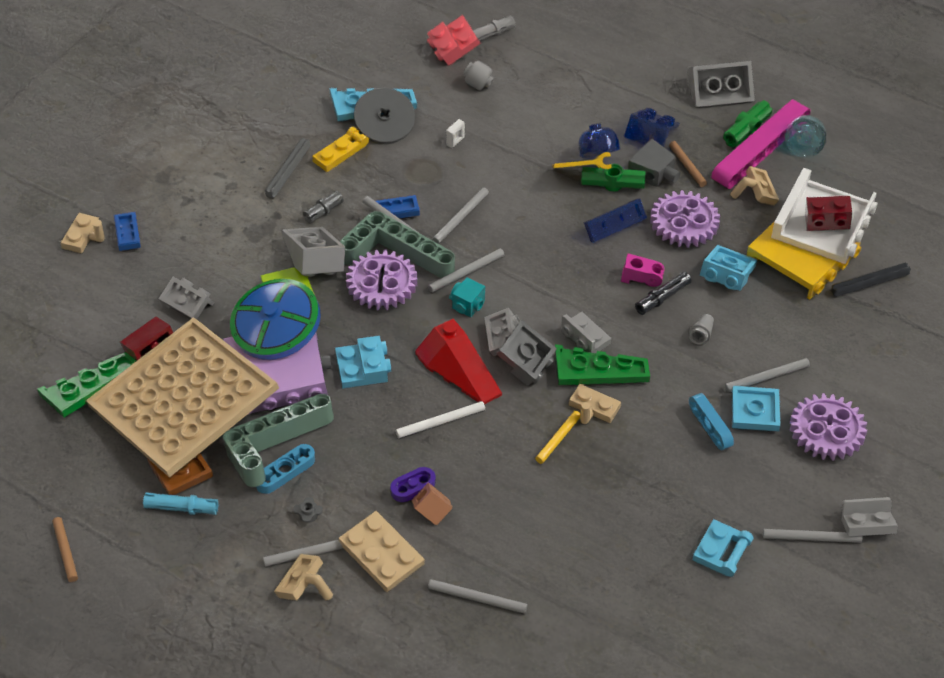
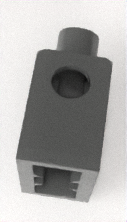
(657, 163)

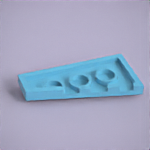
(345, 101)

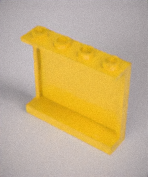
(799, 264)

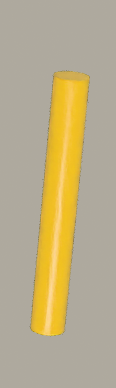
(558, 437)

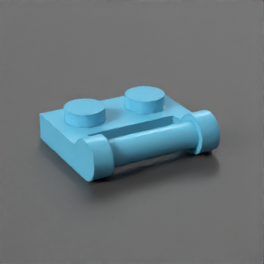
(715, 544)

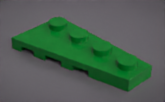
(582, 367)
(72, 393)

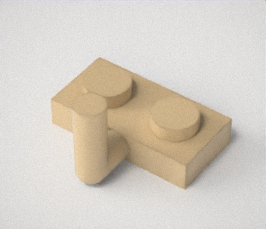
(761, 185)
(81, 232)
(594, 404)
(300, 575)

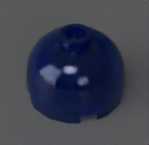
(597, 141)

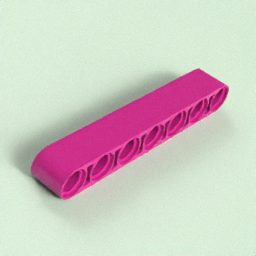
(757, 146)

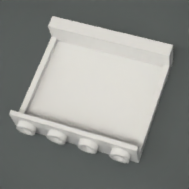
(833, 244)

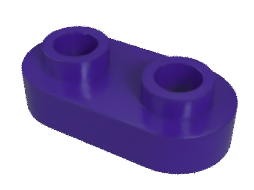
(411, 483)

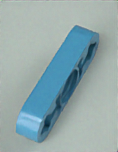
(711, 421)
(290, 459)

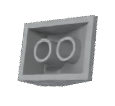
(314, 251)

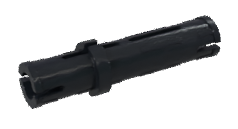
(647, 304)

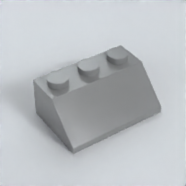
(721, 83)

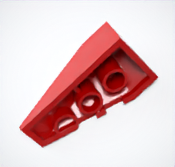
(455, 358)

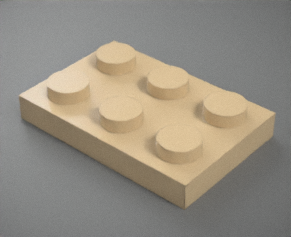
(381, 551)

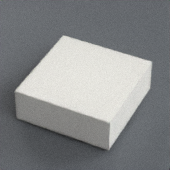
(455, 133)

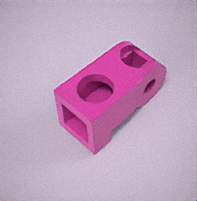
(642, 270)

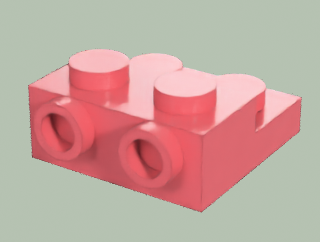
(452, 40)

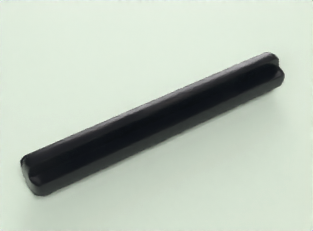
(870, 279)

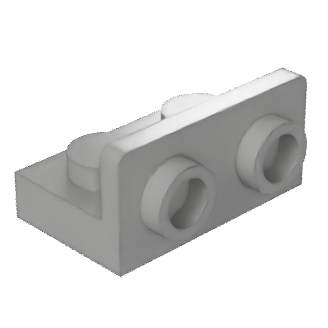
(185, 298)
(499, 327)
(585, 333)
(868, 517)

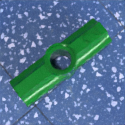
(747, 123)
(613, 178)

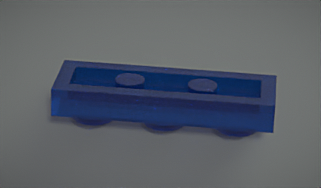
(615, 220)

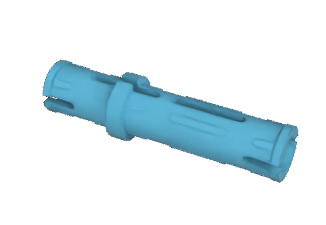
(179, 503)

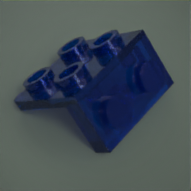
(649, 125)

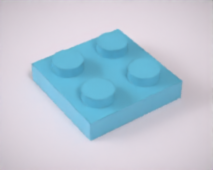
(755, 408)

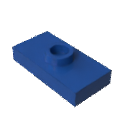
(401, 206)
(127, 231)

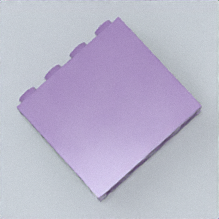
(296, 375)

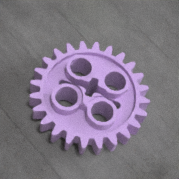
(685, 218)
(365, 277)
(828, 426)

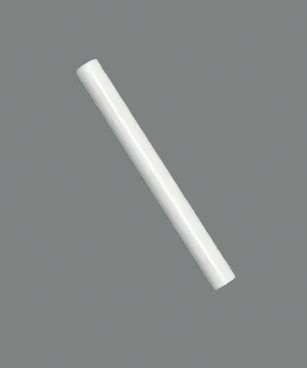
(441, 419)

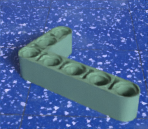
(399, 238)
(248, 439)

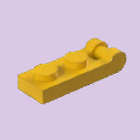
(340, 149)

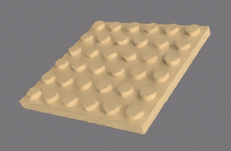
(182, 396)

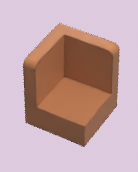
(432, 504)

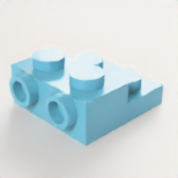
(727, 267)
(363, 362)

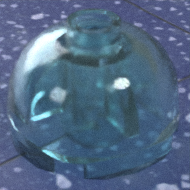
(805, 136)

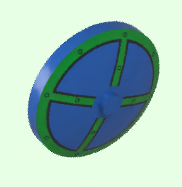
(275, 319)

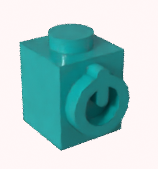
(467, 297)

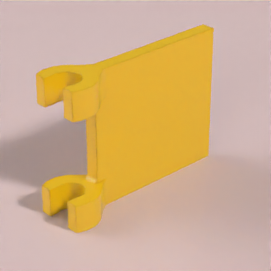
(598, 161)

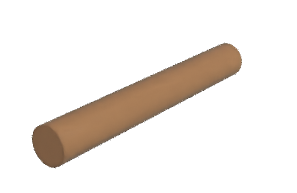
(688, 164)
(65, 549)

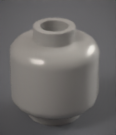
(478, 75)

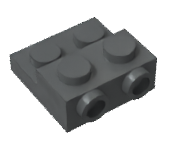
(526, 353)

